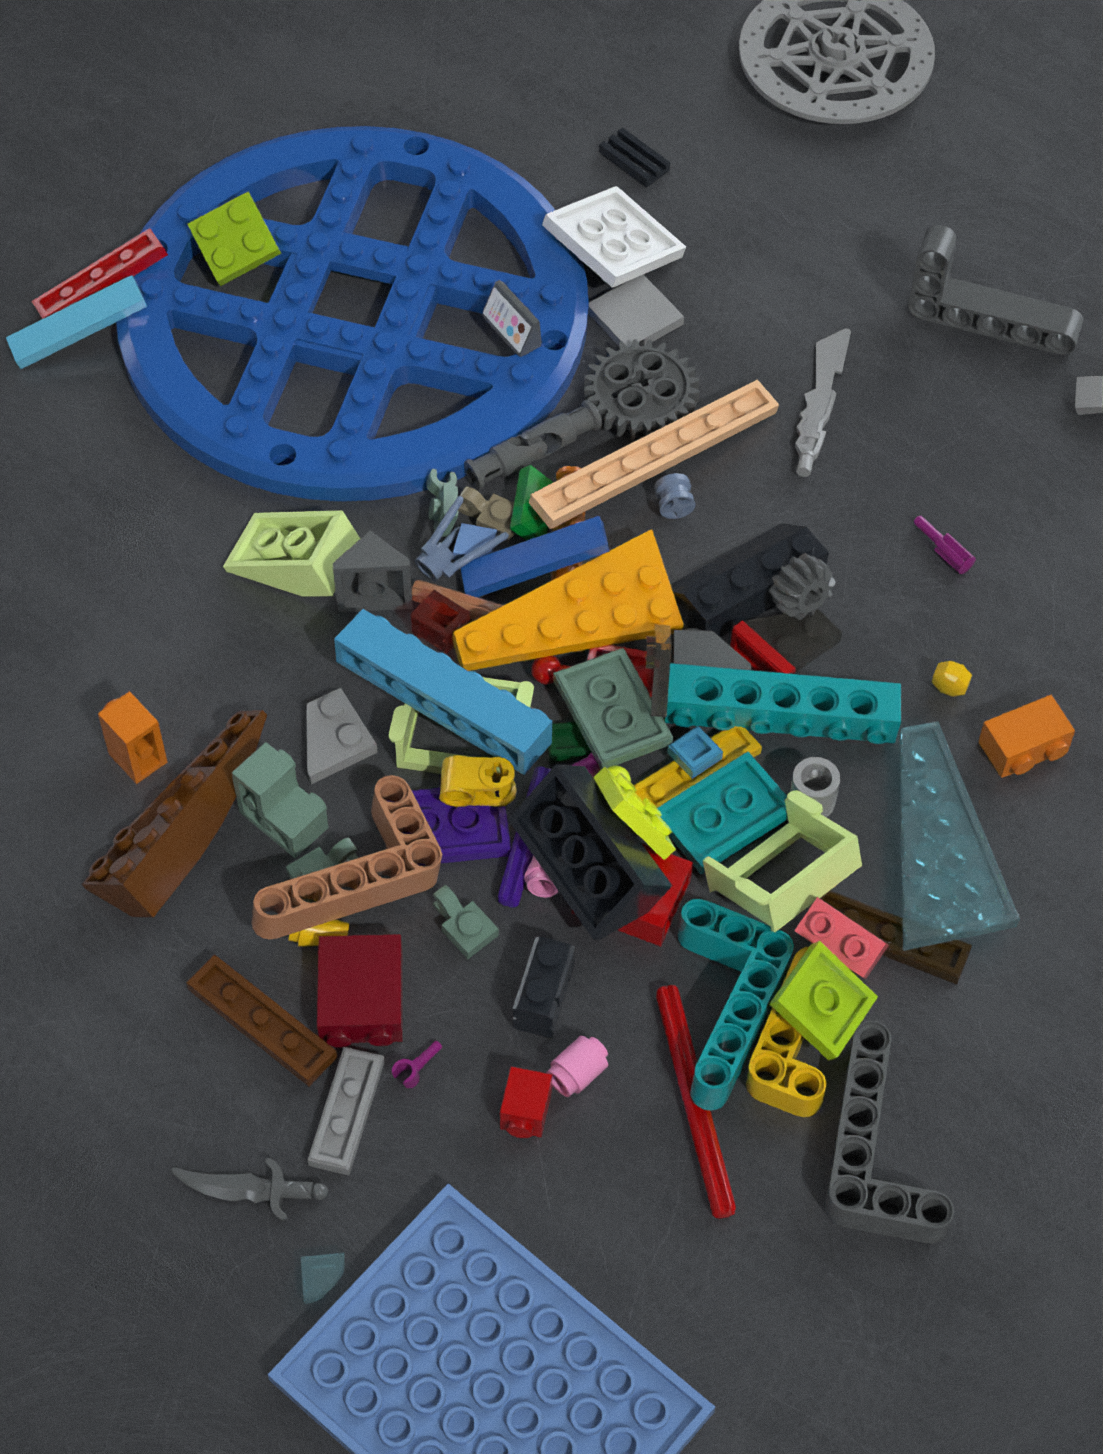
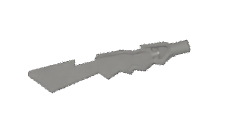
(820, 401)

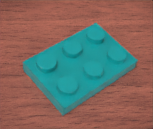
(724, 811)

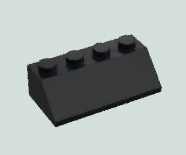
(740, 581)
(588, 851)

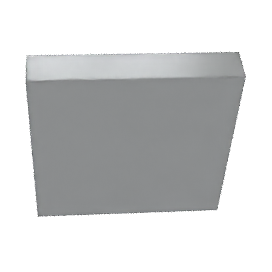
(635, 312)

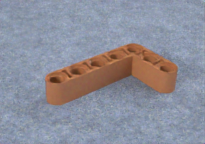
(359, 874)

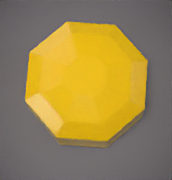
(951, 678)

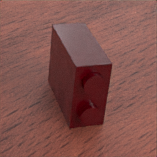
(360, 989)

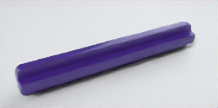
(519, 857)

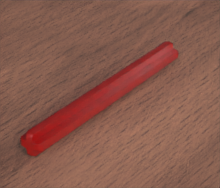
(699, 1120)

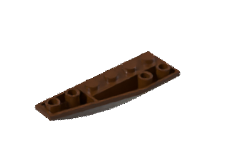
(177, 827)

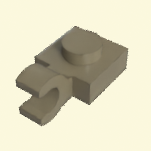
(489, 514)

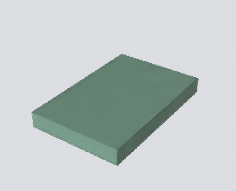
(612, 708)

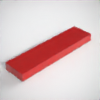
(117, 265)

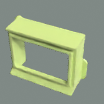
(405, 720)
(797, 894)

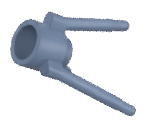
(437, 557)

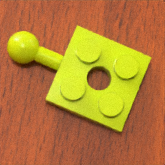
(637, 814)

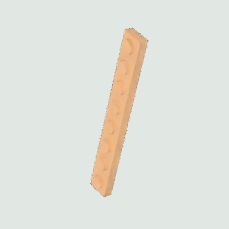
(652, 454)

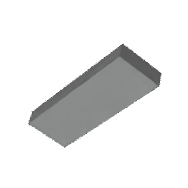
(346, 1111)

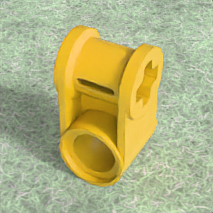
(474, 781)

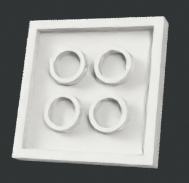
(614, 236)

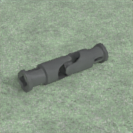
(529, 447)

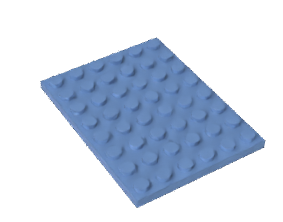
(480, 1351)

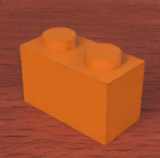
(1026, 736)
(132, 737)

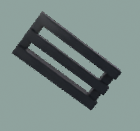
(638, 154)

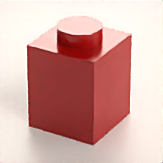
(525, 1102)

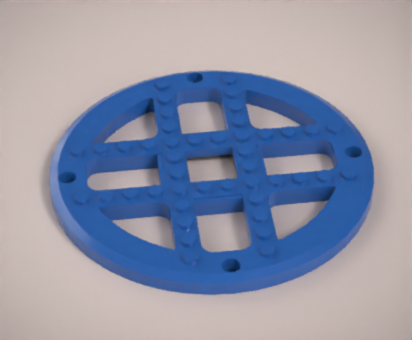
(348, 460)

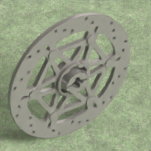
(837, 52)

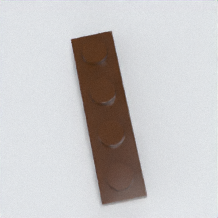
(261, 1020)

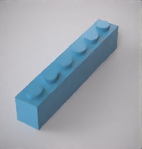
(443, 690)

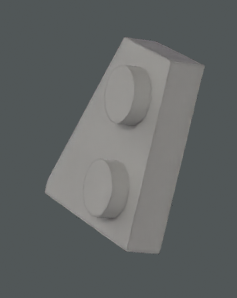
(335, 736)

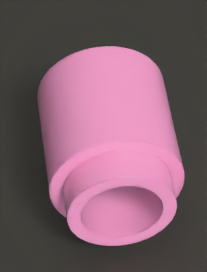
(578, 1065)

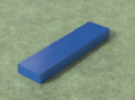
(535, 557)

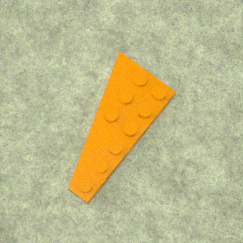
(589, 607)

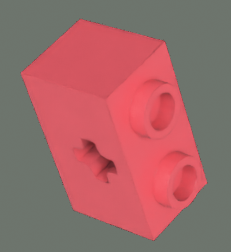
(842, 936)

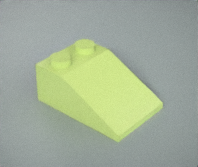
(293, 550)

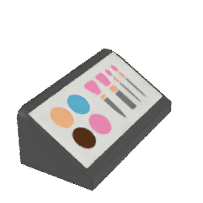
(512, 320)

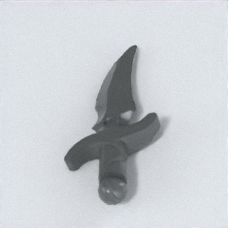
(250, 1187)

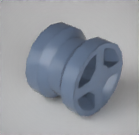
(674, 496)

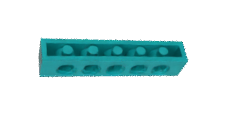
(799, 693)

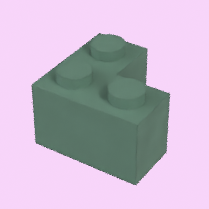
(275, 802)

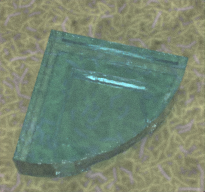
(320, 1274)

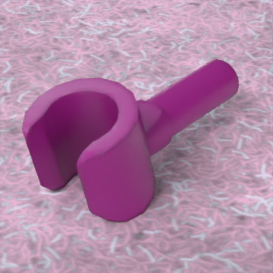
(415, 1065)

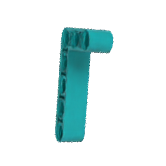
(757, 968)

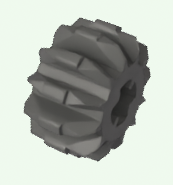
(802, 586)

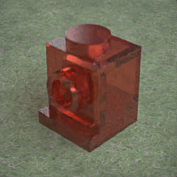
(438, 619)

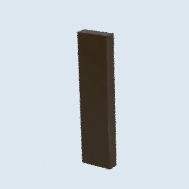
(941, 960)

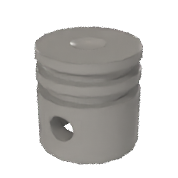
(818, 780)

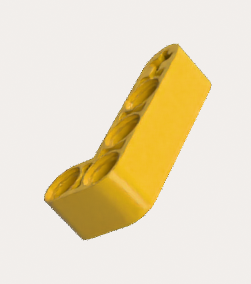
(782, 1064)

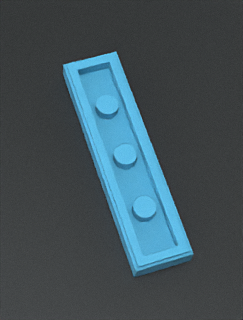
(76, 322)

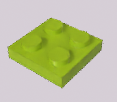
(234, 238)
(823, 1000)

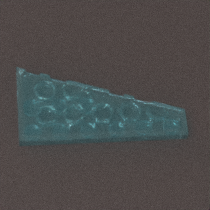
(946, 861)

